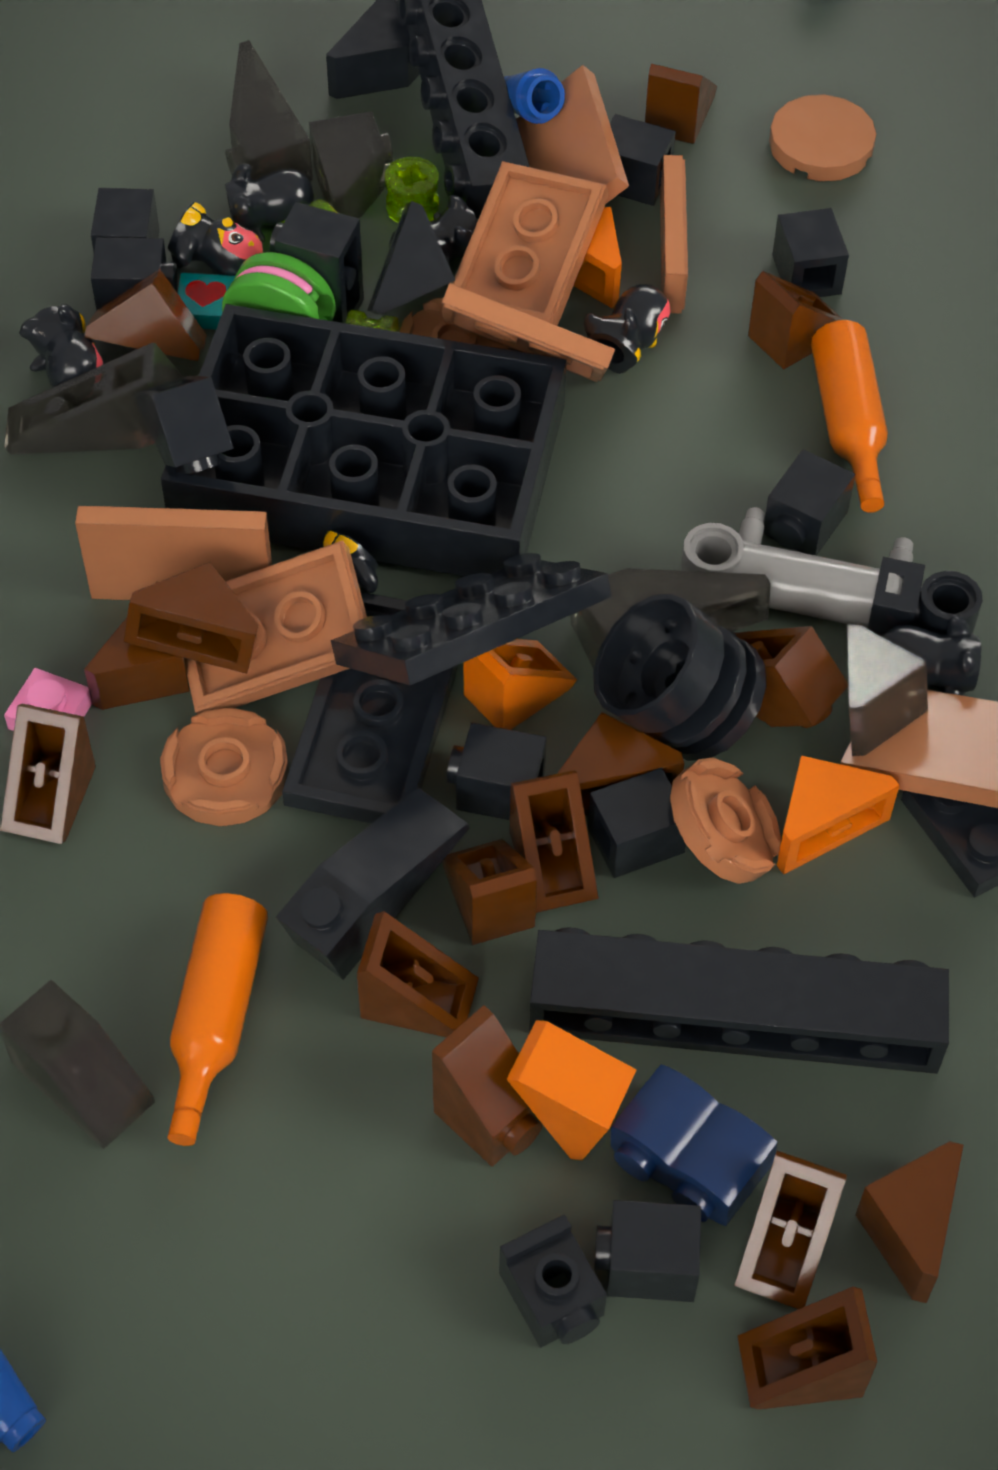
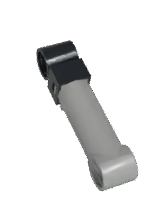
(835, 587)

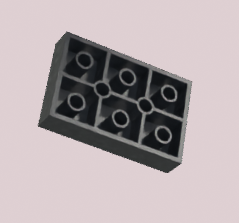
(381, 435)

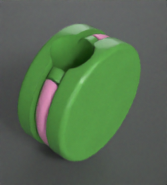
(281, 285)

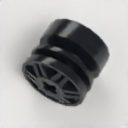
(679, 677)

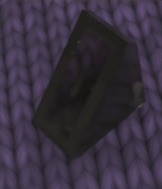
(884, 689)

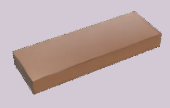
(673, 232)

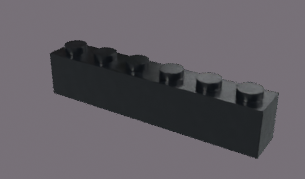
(742, 1000)

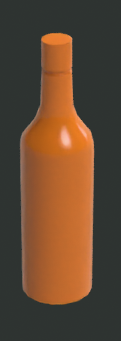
(852, 404)
(213, 1002)

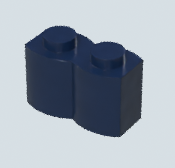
(692, 1145)

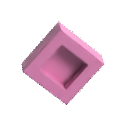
(52, 693)

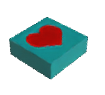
(204, 296)

